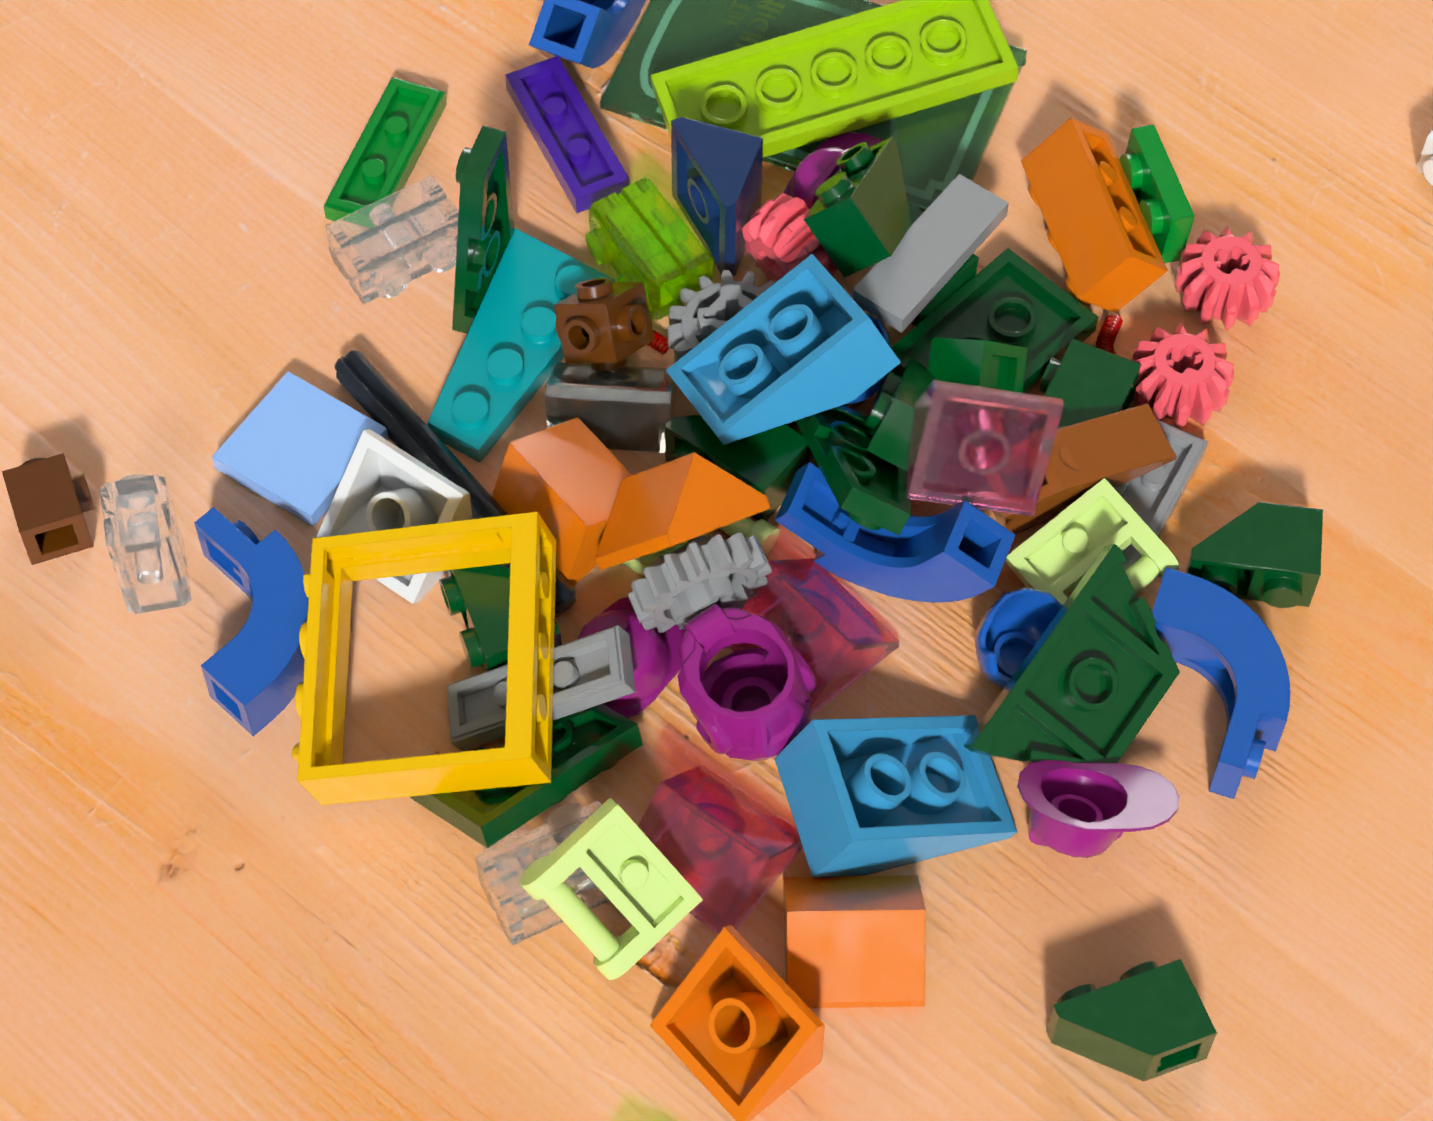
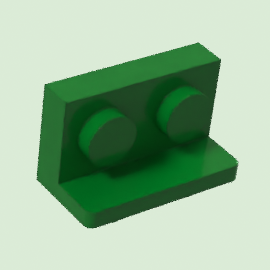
(1158, 191)

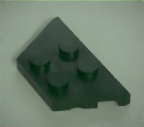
(1085, 679)

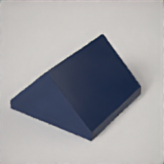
(716, 185)

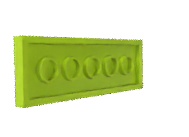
(843, 73)

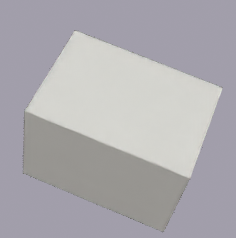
(392, 491)

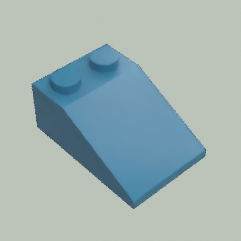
(784, 357)
(890, 792)

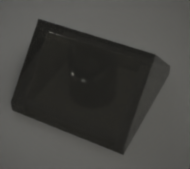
(619, 405)

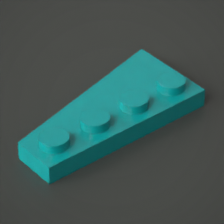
(507, 346)

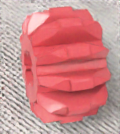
(781, 237)
(1227, 278)
(1182, 375)

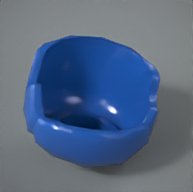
(1011, 631)

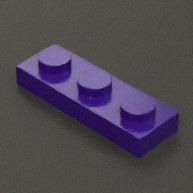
(566, 133)

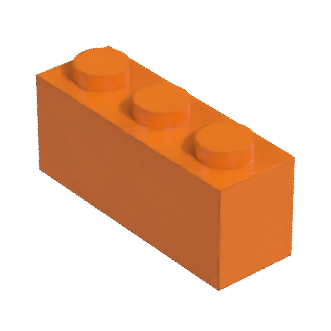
(1092, 216)

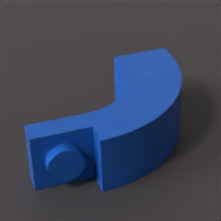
(584, 29)
(930, 561)
(1241, 660)
(263, 663)

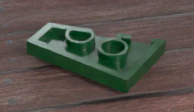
(860, 481)

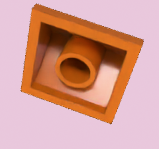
(571, 485)
(673, 506)
(855, 940)
(740, 1027)

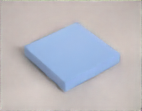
(295, 447)

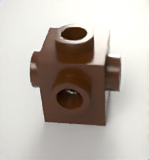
(603, 323)

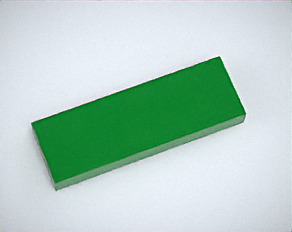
(387, 147)

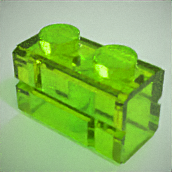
(648, 244)

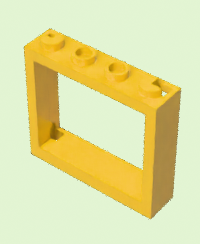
(325, 638)

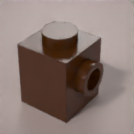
(49, 507)

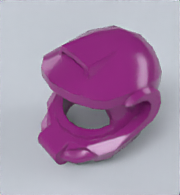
(750, 698)

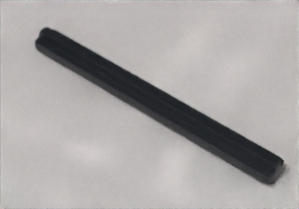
(419, 441)

